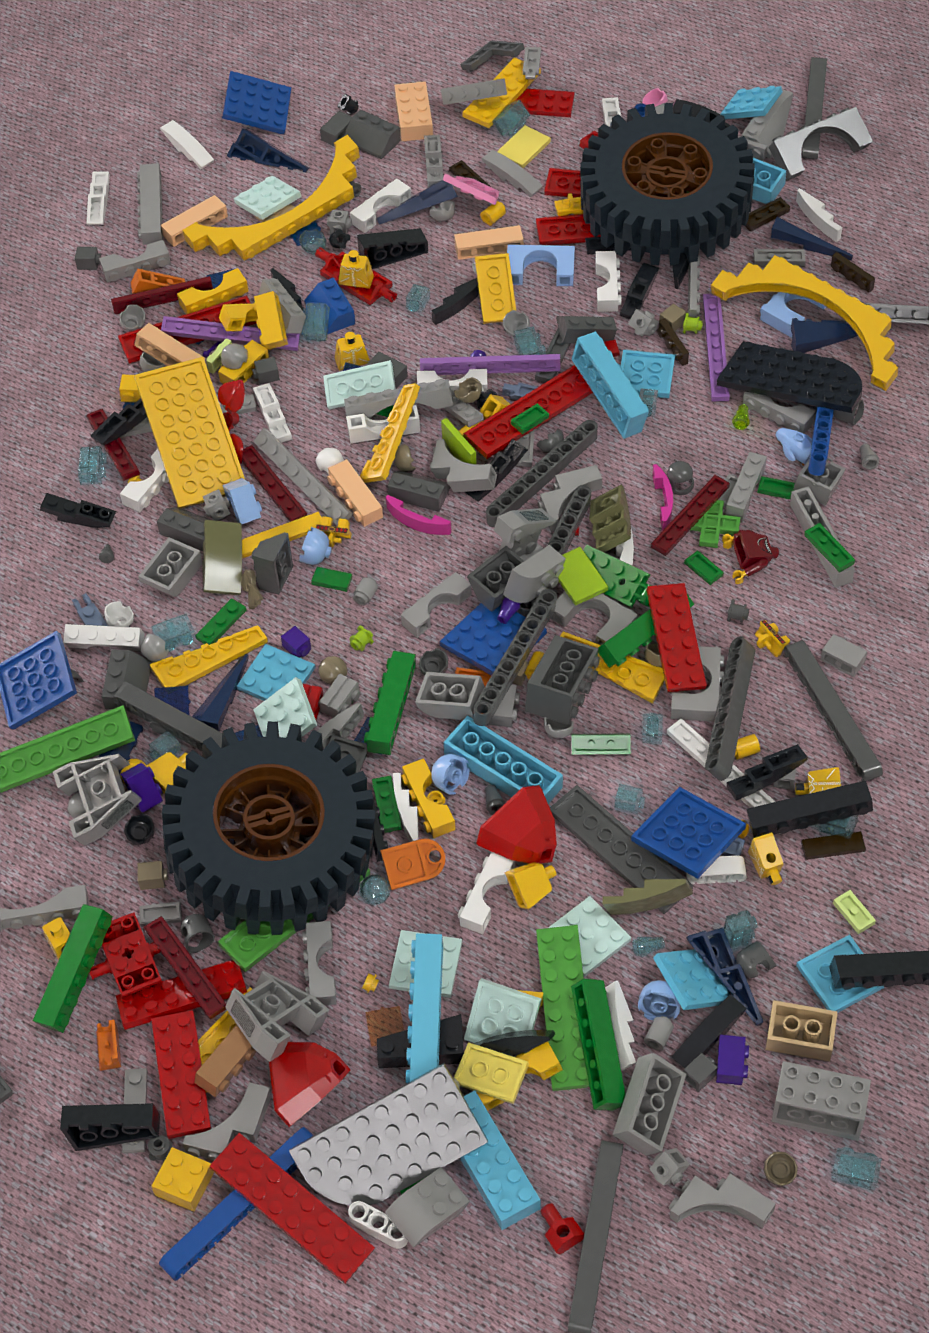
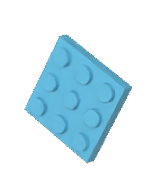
(751, 102)
(649, 370)
(272, 671)
(818, 975)
(691, 979)

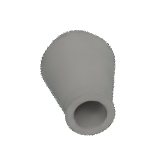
(868, 457)

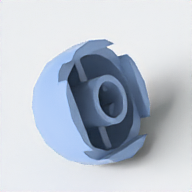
(315, 547)
(451, 769)
(658, 1000)

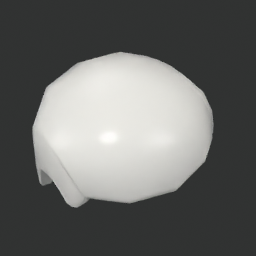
(328, 458)
(116, 611)

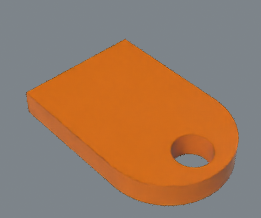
(411, 862)

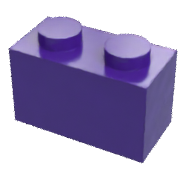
(140, 782)
(731, 1060)

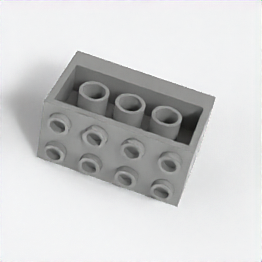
(821, 1100)

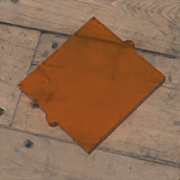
(384, 1023)

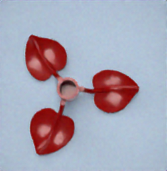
(233, 395)

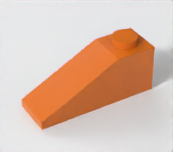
(147, 280)

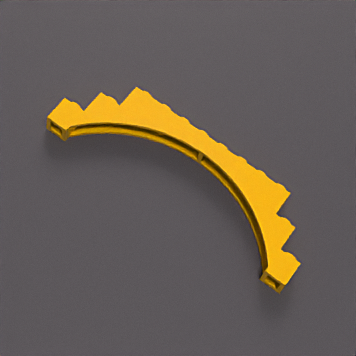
(258, 237)
(788, 278)

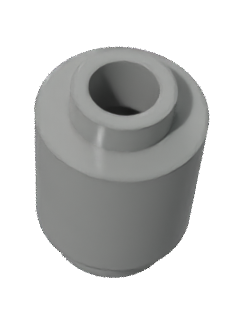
(365, 591)

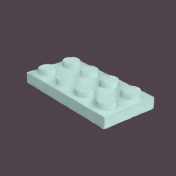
(358, 382)

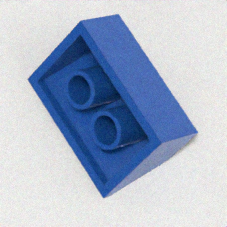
(341, 312)

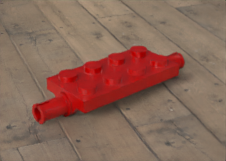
(379, 287)

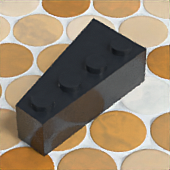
(392, 246)
(393, 1047)
(108, 1124)

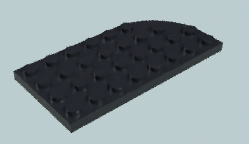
(792, 377)

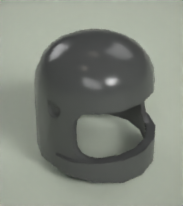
(849, 417)
(678, 473)
(194, 925)
(754, 955)

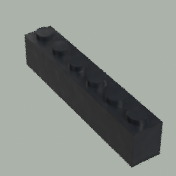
(810, 809)
(880, 969)

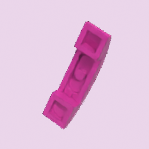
(662, 482)
(436, 526)

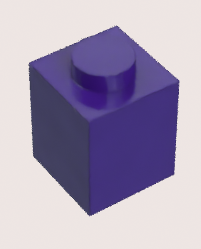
(296, 642)

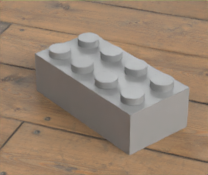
(649, 1104)

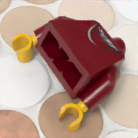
(751, 551)

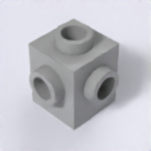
(339, 220)
(643, 322)
(216, 505)
(669, 1167)

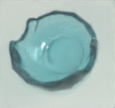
(312, 241)
(374, 889)

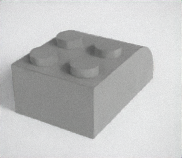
(171, 567)
(534, 575)
(449, 695)
(427, 1207)

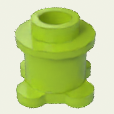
(692, 324)
(361, 639)

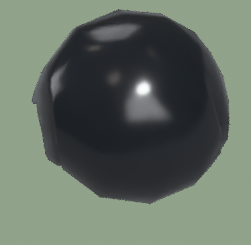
(139, 829)

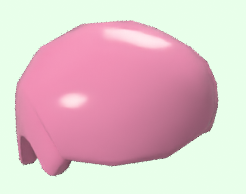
(655, 97)

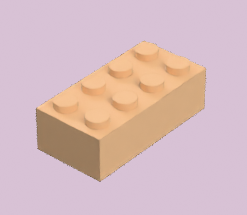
(413, 111)

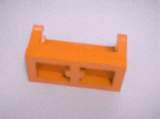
(108, 1046)

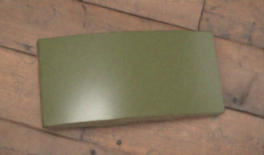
(610, 519)
(222, 557)
(653, 895)

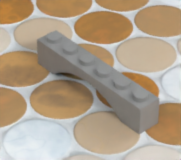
(432, 394)
(64, 905)

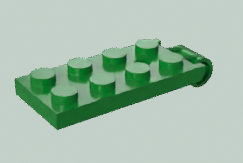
(615, 570)

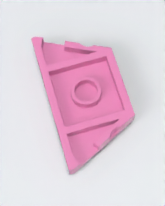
(472, 186)

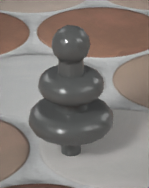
(106, 554)

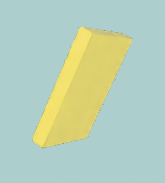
(524, 146)
(491, 1072)

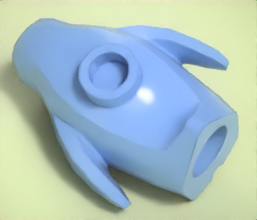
(795, 444)

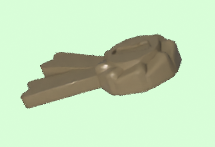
(248, 584)

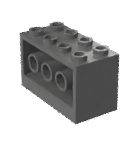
(562, 680)

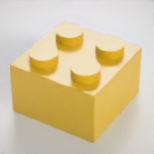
(182, 1179)

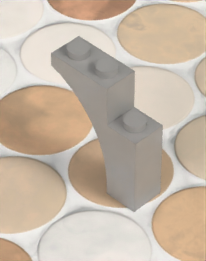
(461, 475)
(565, 484)
(245, 1119)
(729, 1196)

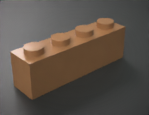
(225, 1062)

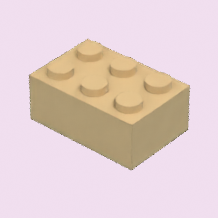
(801, 1030)

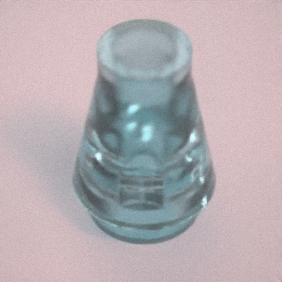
(646, 945)

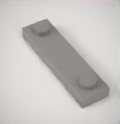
(135, 1093)

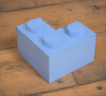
(241, 497)

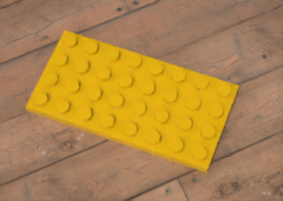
(189, 430)

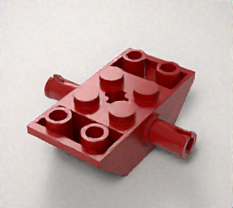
(128, 956)

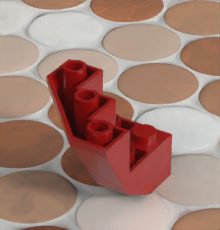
(521, 828)
(303, 1078)

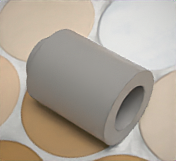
(659, 1033)

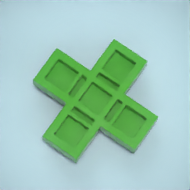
(714, 524)

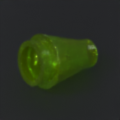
(741, 418)

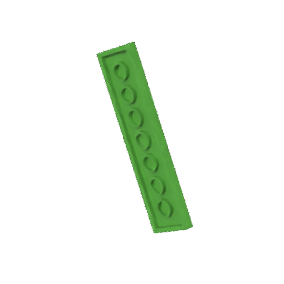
(64, 746)
(249, 948)
(559, 970)

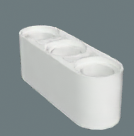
(722, 870)
(370, 1218)

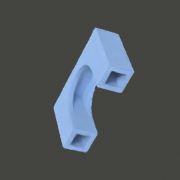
(559, 256)
(779, 315)

